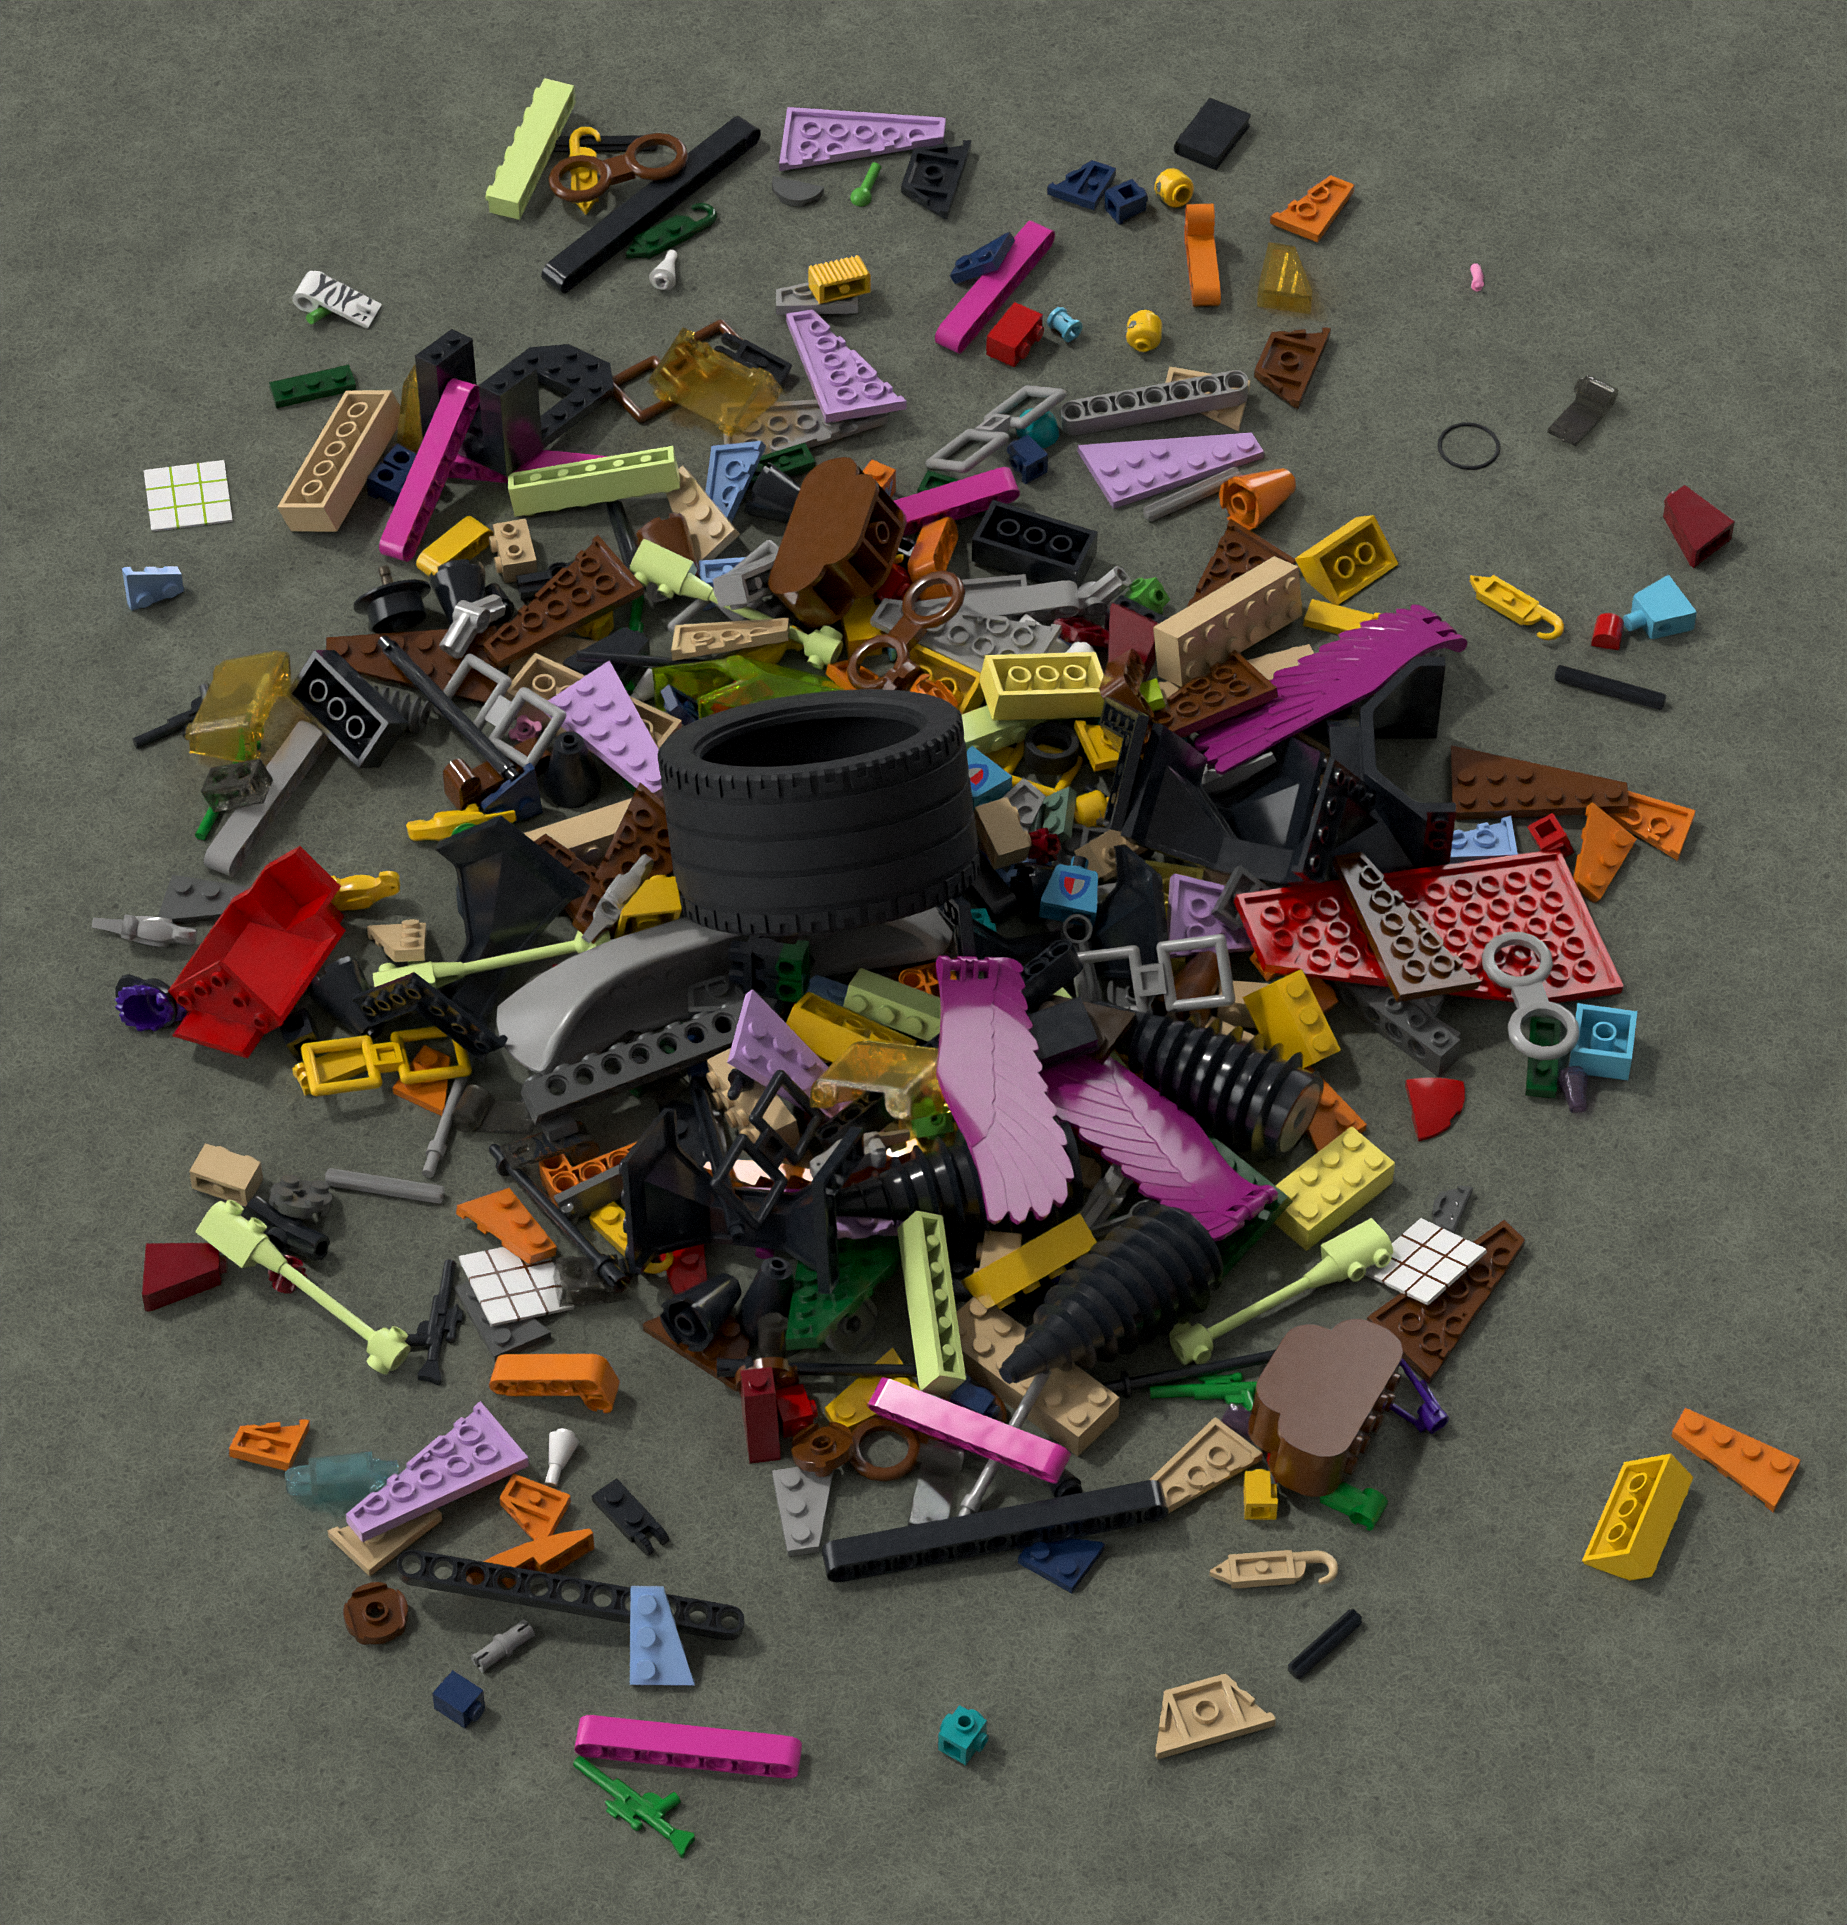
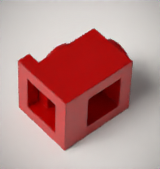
(1550, 835)

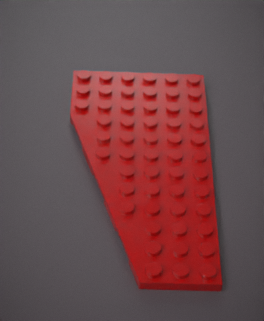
(1464, 904)

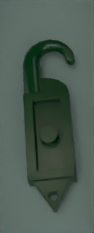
(670, 233)

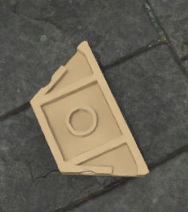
(1206, 1715)

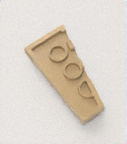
(1204, 1463)

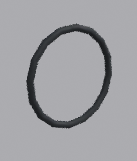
(1471, 425)

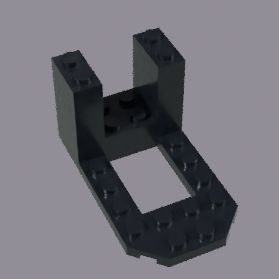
(508, 418)

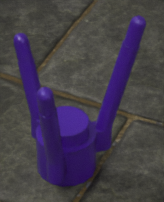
(1430, 1413)

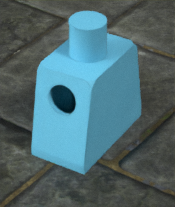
(1661, 610)

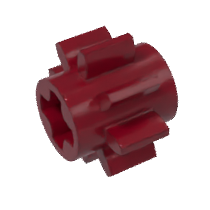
(1044, 846)
(280, 1282)

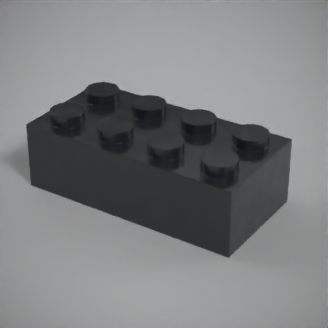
(1033, 545)
(346, 708)

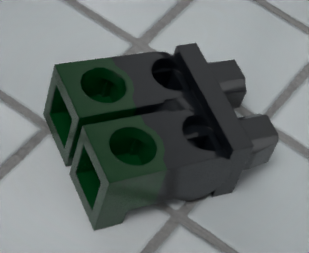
(771, 967)

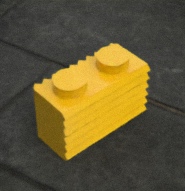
(839, 279)

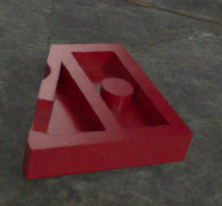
(1082, 630)

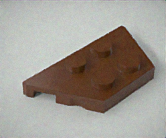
(1290, 362)
(727, 1344)

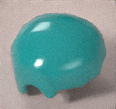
(1043, 431)

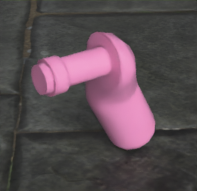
(1478, 277)

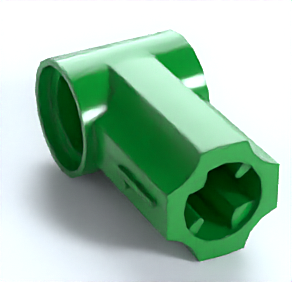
(1361, 1506)

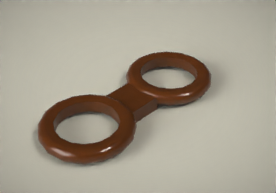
(618, 168)
(909, 628)
(910, 1435)

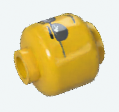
(1174, 187)
(1144, 331)
(1090, 809)

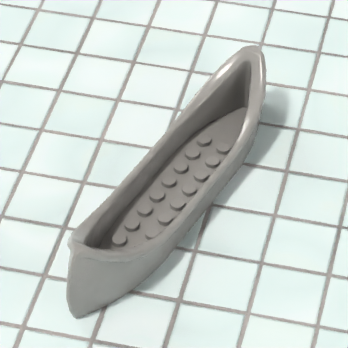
(645, 976)

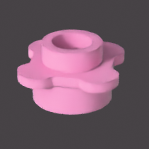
(524, 723)

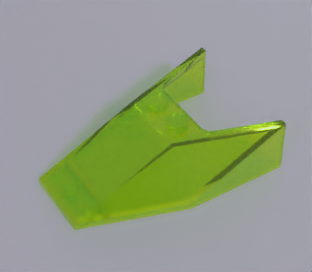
(756, 681)

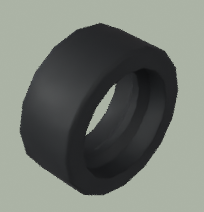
(1047, 762)

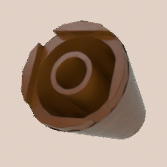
(671, 535)
(1197, 979)

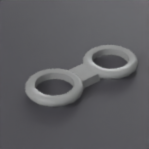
(1530, 996)

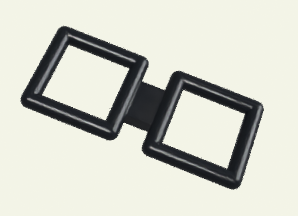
(767, 1151)

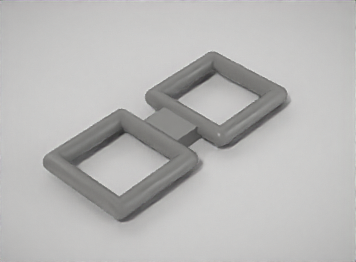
(994, 428)
(693, 609)
(503, 712)
(1158, 977)

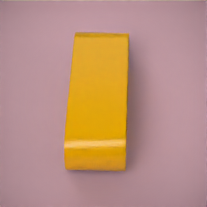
(460, 542)

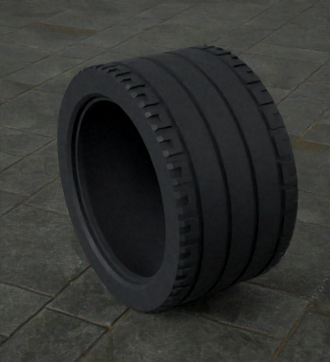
(819, 812)

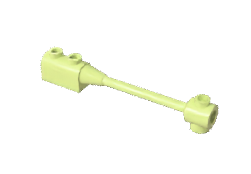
(677, 576)
(443, 973)
(247, 1245)
(1341, 1259)

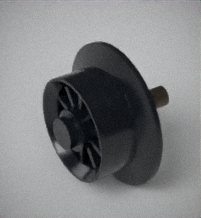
(393, 604)

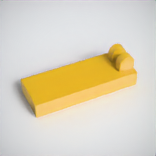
(1334, 618)
(333, 1067)

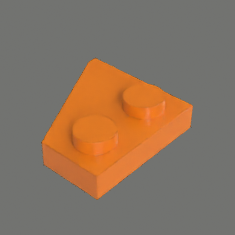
(429, 1094)
(534, 1506)

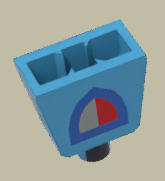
(987, 779)
(1071, 892)

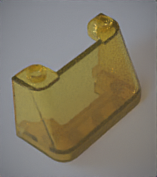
(713, 384)
(239, 705)
(899, 1070)

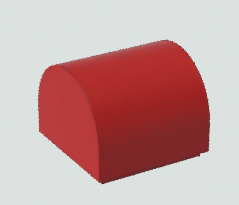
(1608, 631)

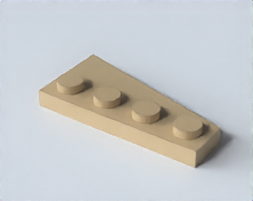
(706, 522)
(718, 637)

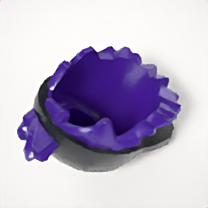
(146, 1003)

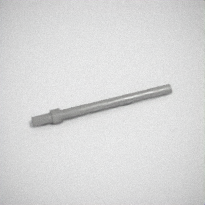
(437, 1147)
(972, 1501)

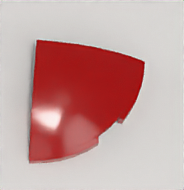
(1434, 1104)

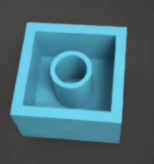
(1604, 1041)

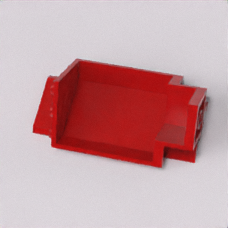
(259, 956)

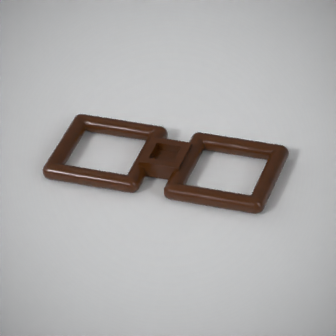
(652, 362)

